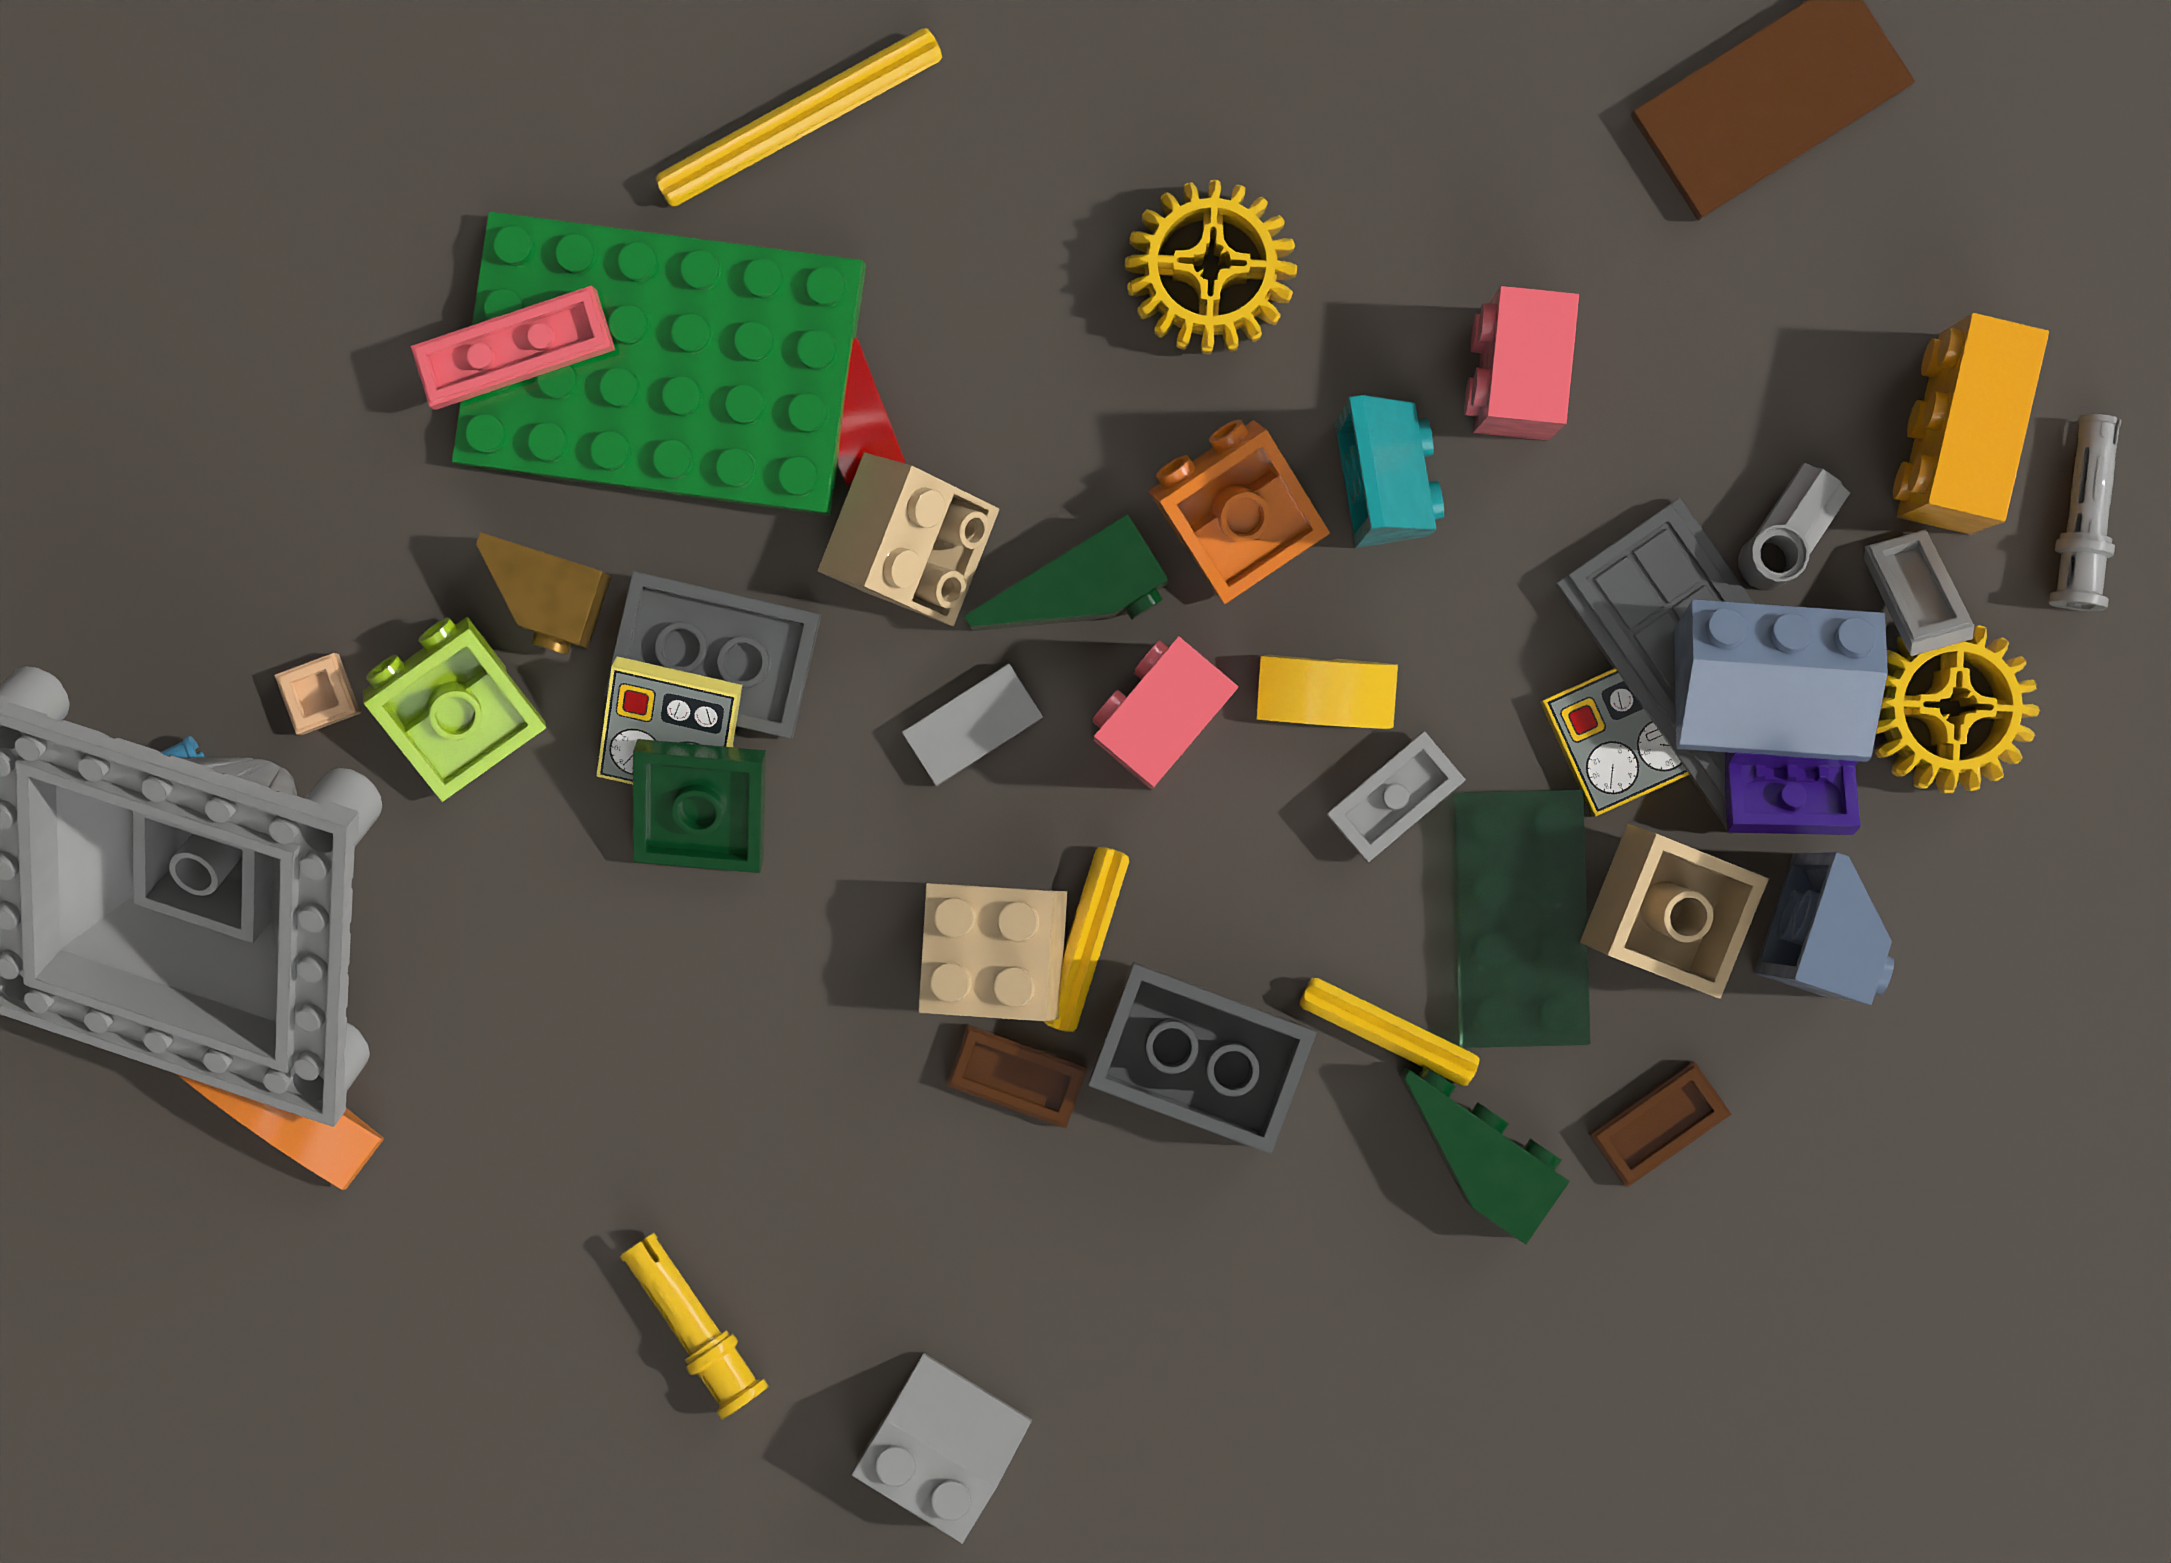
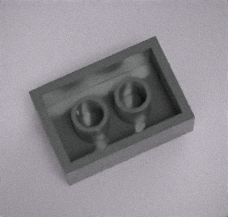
(1202, 1057)

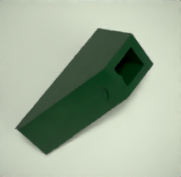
(1492, 1173)

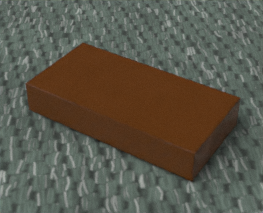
(1017, 1076)
(1659, 1123)

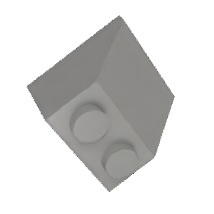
(942, 1448)

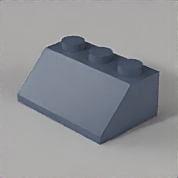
(1779, 680)
(1827, 932)

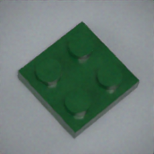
(698, 805)

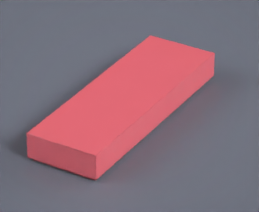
(512, 347)

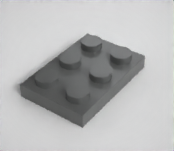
(724, 639)

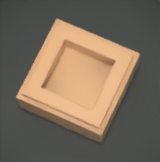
(317, 694)

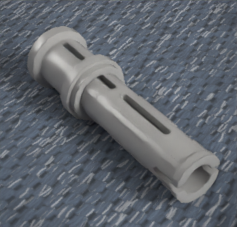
(2086, 542)

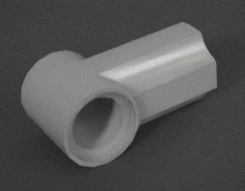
(1794, 526)

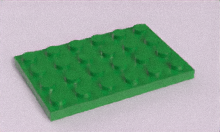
(717, 372)

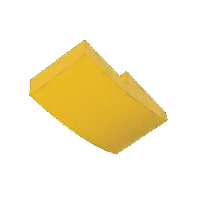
(1327, 692)

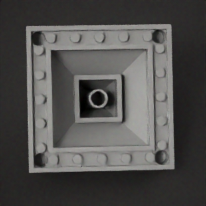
(179, 905)

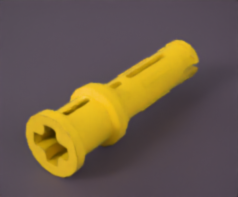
(709, 1351)

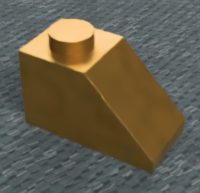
(546, 592)

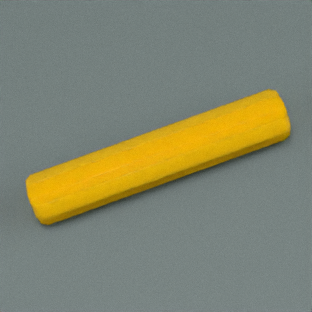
(1088, 934)
(1389, 1031)

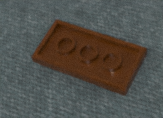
(1771, 100)

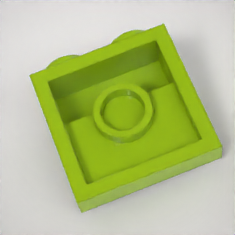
(451, 706)

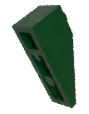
(1087, 583)

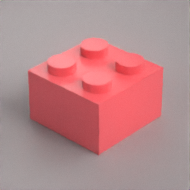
(1524, 363)
(1163, 712)

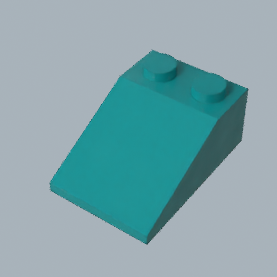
(1386, 470)

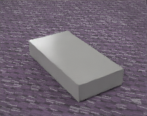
(1918, 592)
(972, 725)

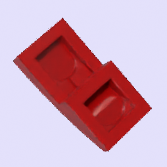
(864, 419)

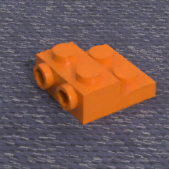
(1237, 508)

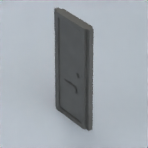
(1630, 607)

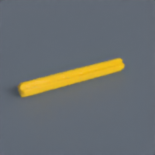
(799, 117)

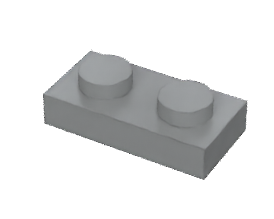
(1395, 796)

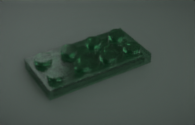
(1521, 918)

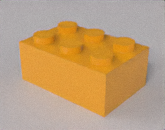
(1970, 424)

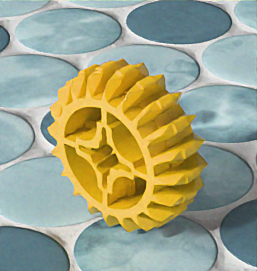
(1181, 266)
(1953, 678)

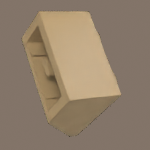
(908, 538)

